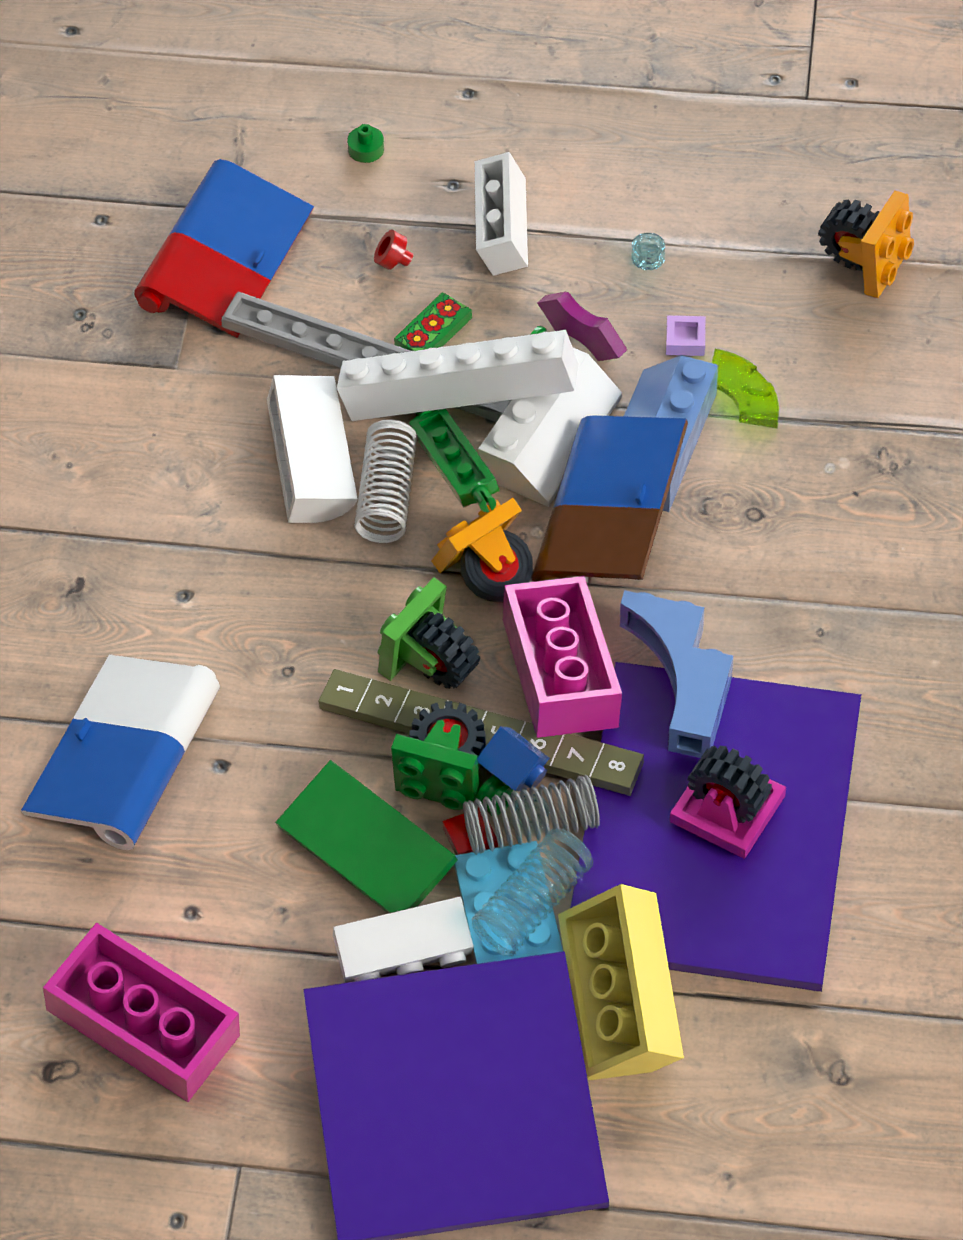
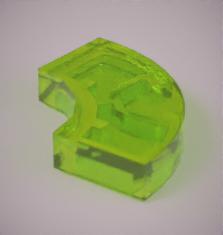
(747, 388)

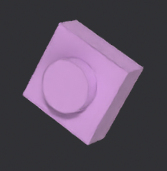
(685, 335)

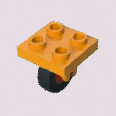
(487, 552)

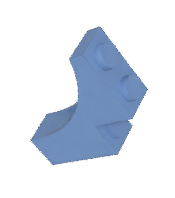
(697, 675)

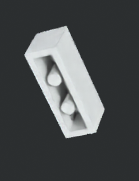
(501, 214)
(404, 941)

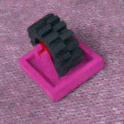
(727, 801)

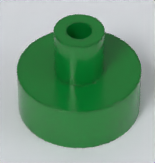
(365, 144)

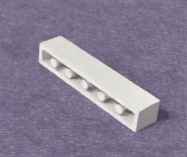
(458, 375)

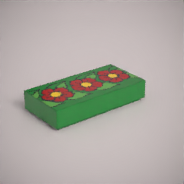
(434, 324)

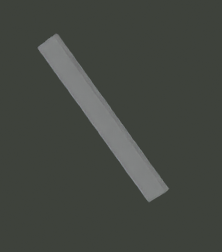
(318, 339)

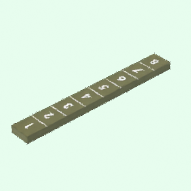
(397, 707)

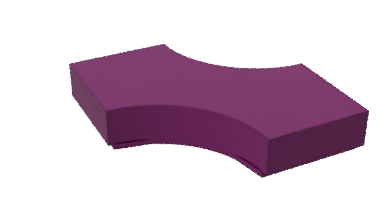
(590, 330)

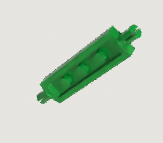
(455, 458)

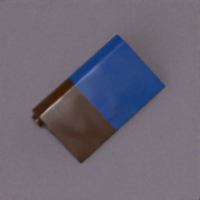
(610, 498)

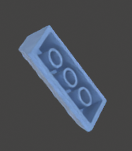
(677, 390)

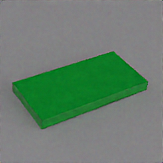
(366, 840)

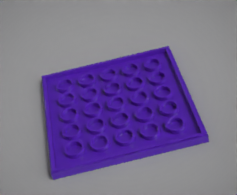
(454, 1099)

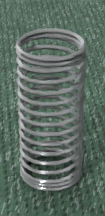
(586, 805)

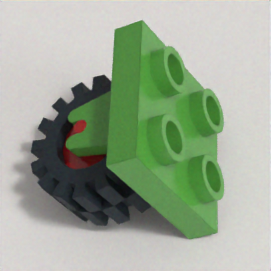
(427, 640)

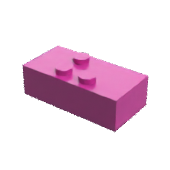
(561, 657)
(142, 1011)

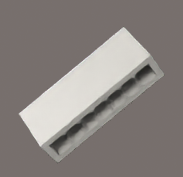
(311, 448)

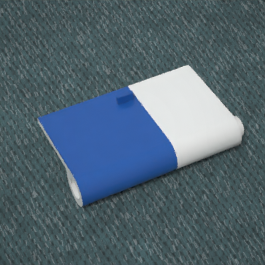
(123, 747)

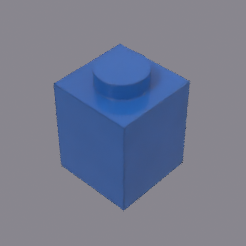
(513, 759)

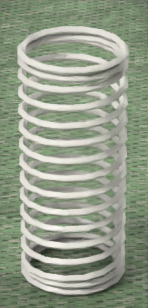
(390, 453)

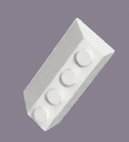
(536, 433)

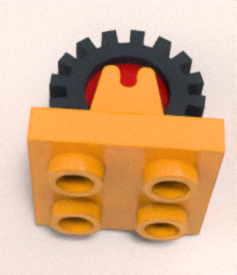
(870, 239)

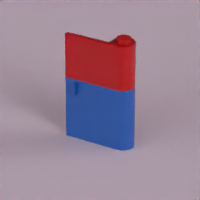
(223, 244)

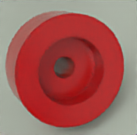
(392, 250)

